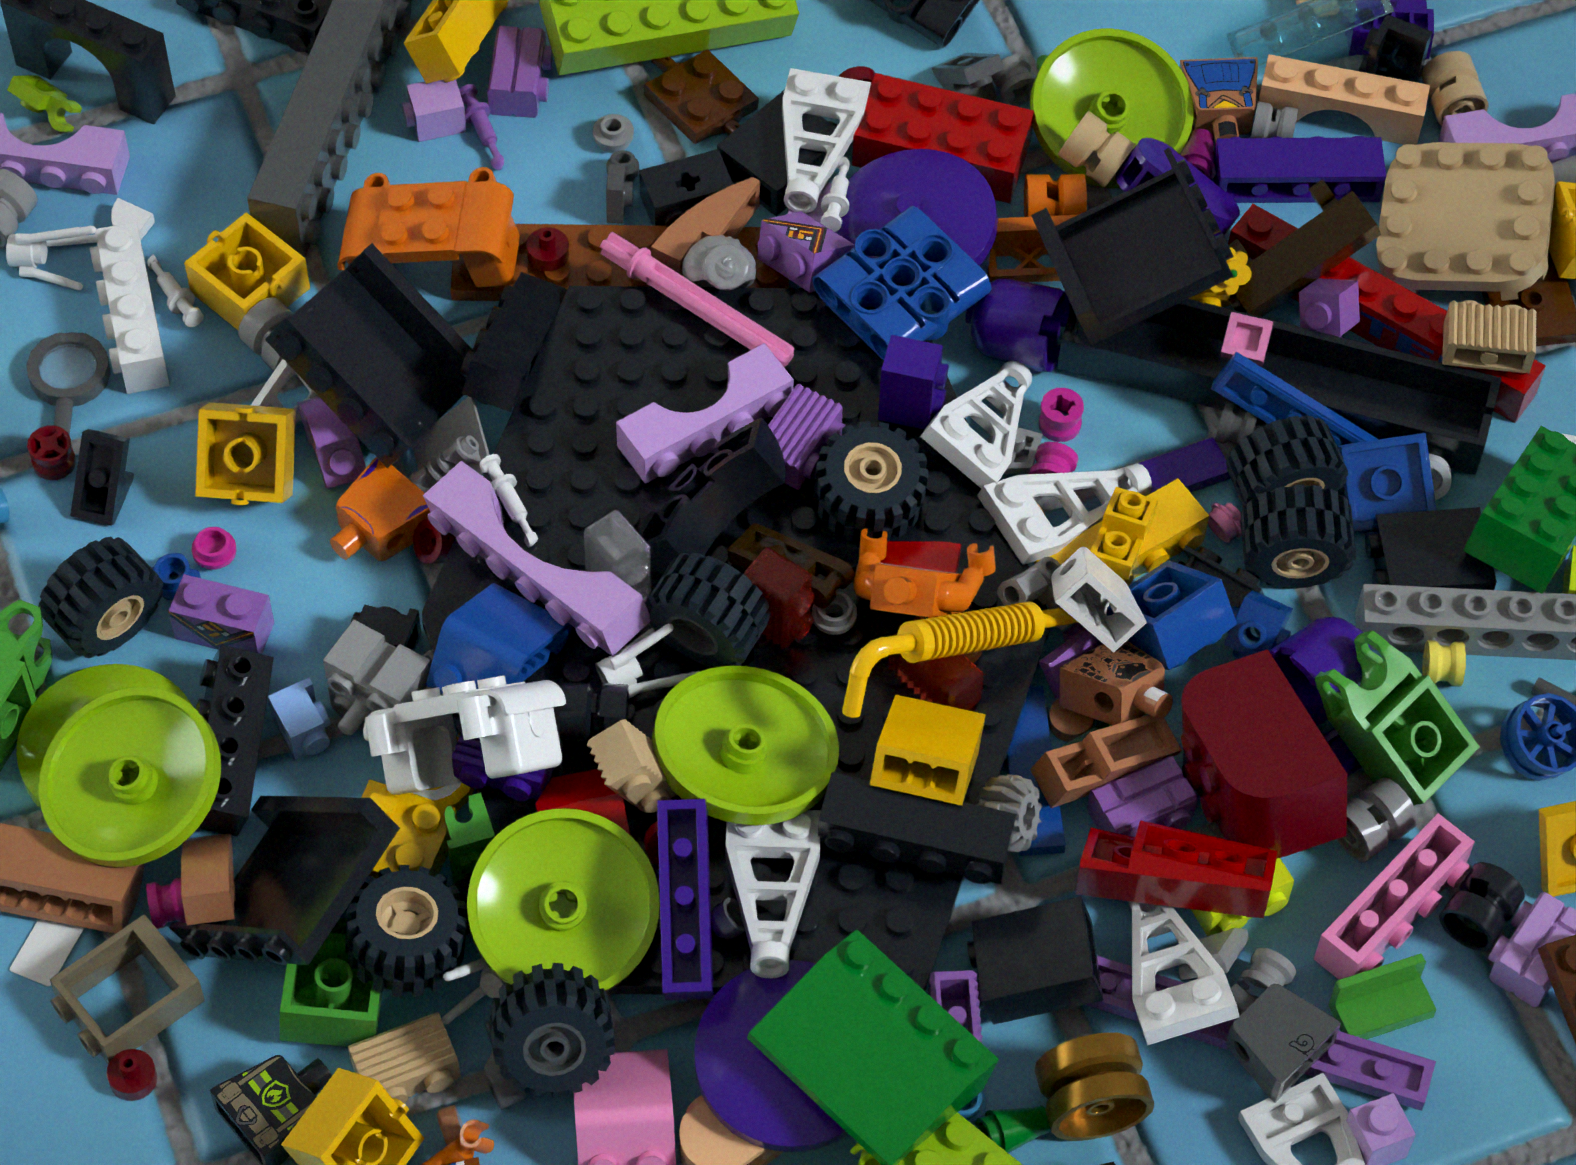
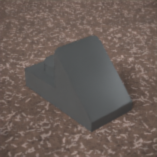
(970, 74)

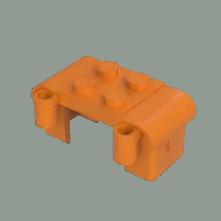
(436, 224)

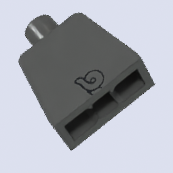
(1278, 1037)

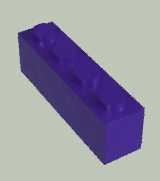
(1287, 167)
(685, 899)

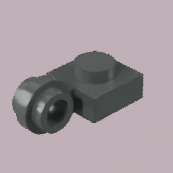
(621, 171)

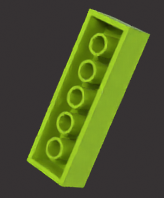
(621, 32)

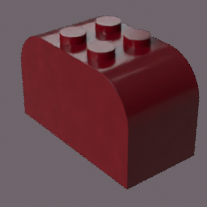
(1260, 758)

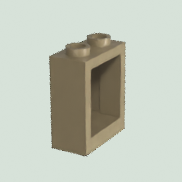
(107, 958)

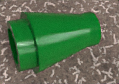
(1014, 1126)

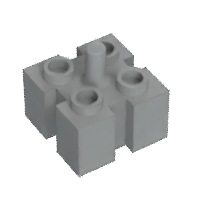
(370, 675)

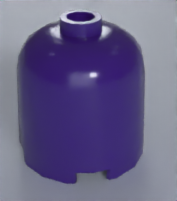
(1020, 323)
(1318, 648)

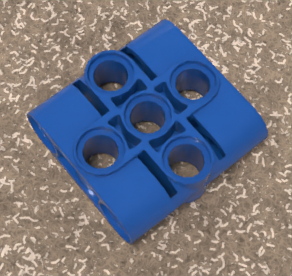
(903, 255)

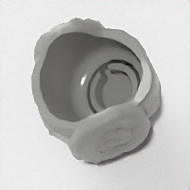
(719, 263)

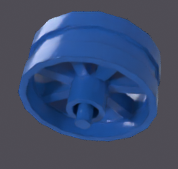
(1544, 737)

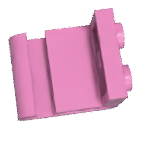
(627, 1112)

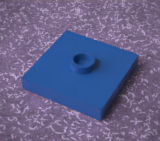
(1387, 478)

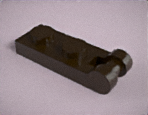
(836, 571)

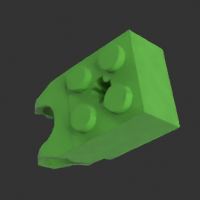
(19, 673)
(1396, 720)
(327, 1000)

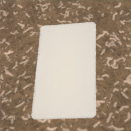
(45, 950)

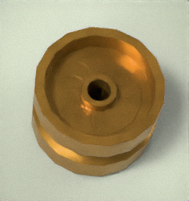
(1094, 1086)

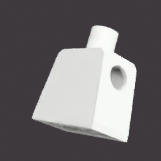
(1086, 588)

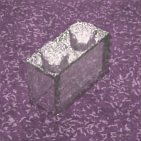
(618, 548)

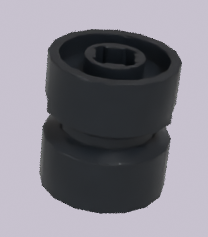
(590, 710)
(1482, 906)

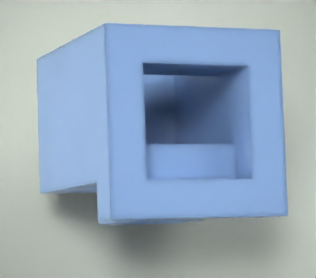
(300, 718)

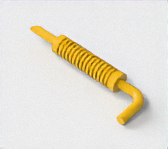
(949, 637)

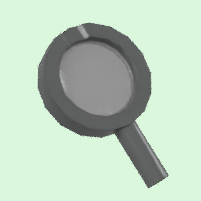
(68, 372)

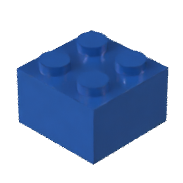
(1181, 612)

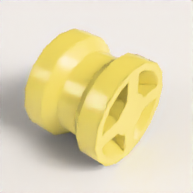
(1444, 662)

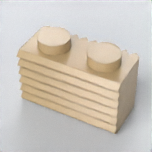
(1489, 336)
(630, 766)
(408, 1058)

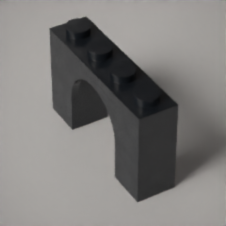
(127, 49)

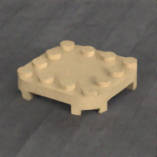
(1467, 217)

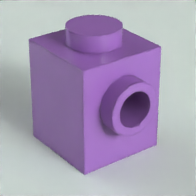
(1330, 306)

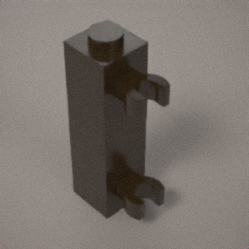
(1305, 253)

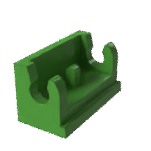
(468, 838)

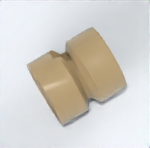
(1453, 85)
(1096, 149)

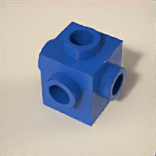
(1265, 615)

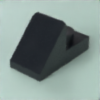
(101, 477)

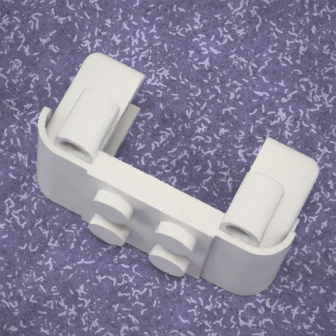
(510, 719)

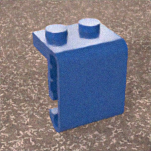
(493, 638)

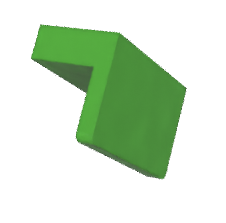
(1382, 999)

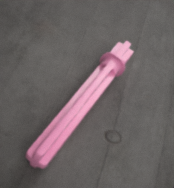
(692, 297)

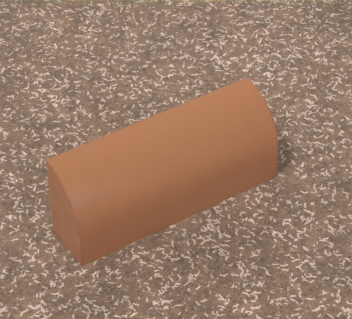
(56, 885)

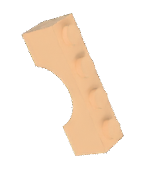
(1386, 104)

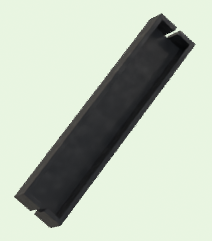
(1366, 384)

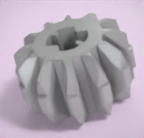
(1015, 796)

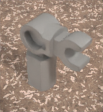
(1031, 585)

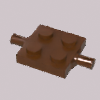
(700, 96)

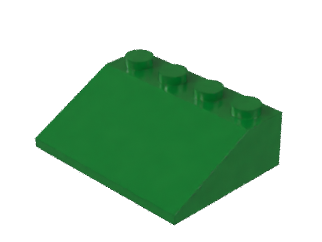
(873, 1050)

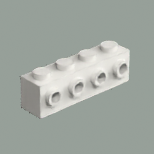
(131, 307)

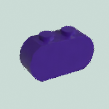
(1150, 161)

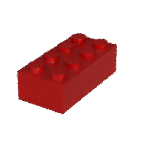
(922, 116)

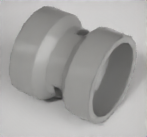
(1274, 122)

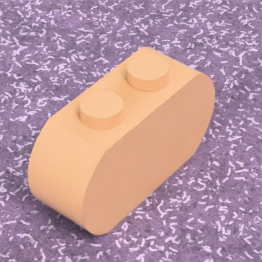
(708, 1142)

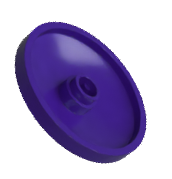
(937, 184)
(745, 1085)

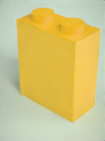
(927, 749)

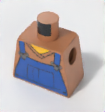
(1222, 94)

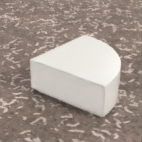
(125, 212)

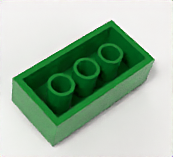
(1532, 513)

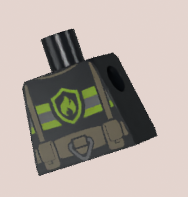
(268, 1103)

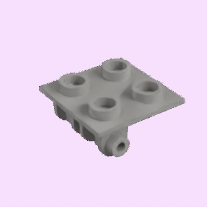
(447, 442)

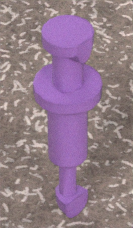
(477, 114)

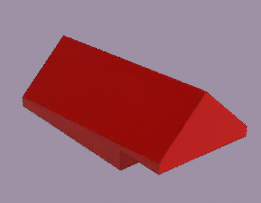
(1177, 870)

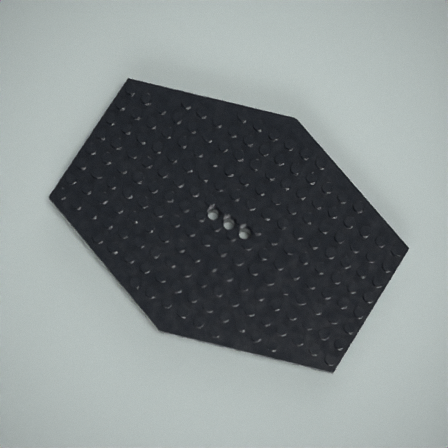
(638, 347)

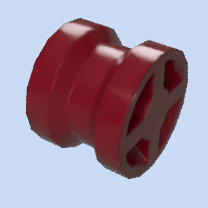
(51, 441)

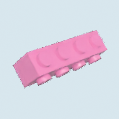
(1395, 900)

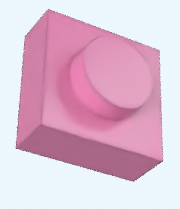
(1247, 336)

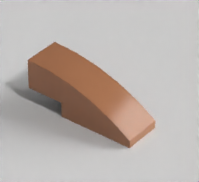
(718, 214)
(1102, 757)
(208, 879)

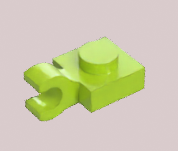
(41, 95)

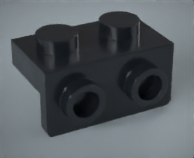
(1396, 50)

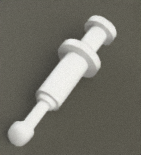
(835, 203)
(179, 299)
(504, 488)

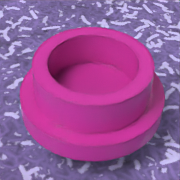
(213, 548)

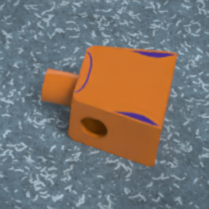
(378, 513)

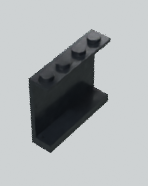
(375, 354)

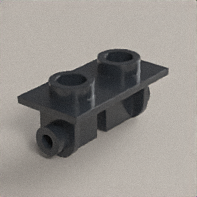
(1236, 584)

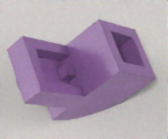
(333, 443)

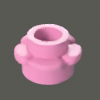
(1225, 521)

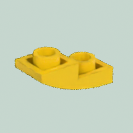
(1123, 530)

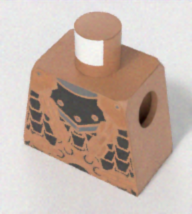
(1114, 685)

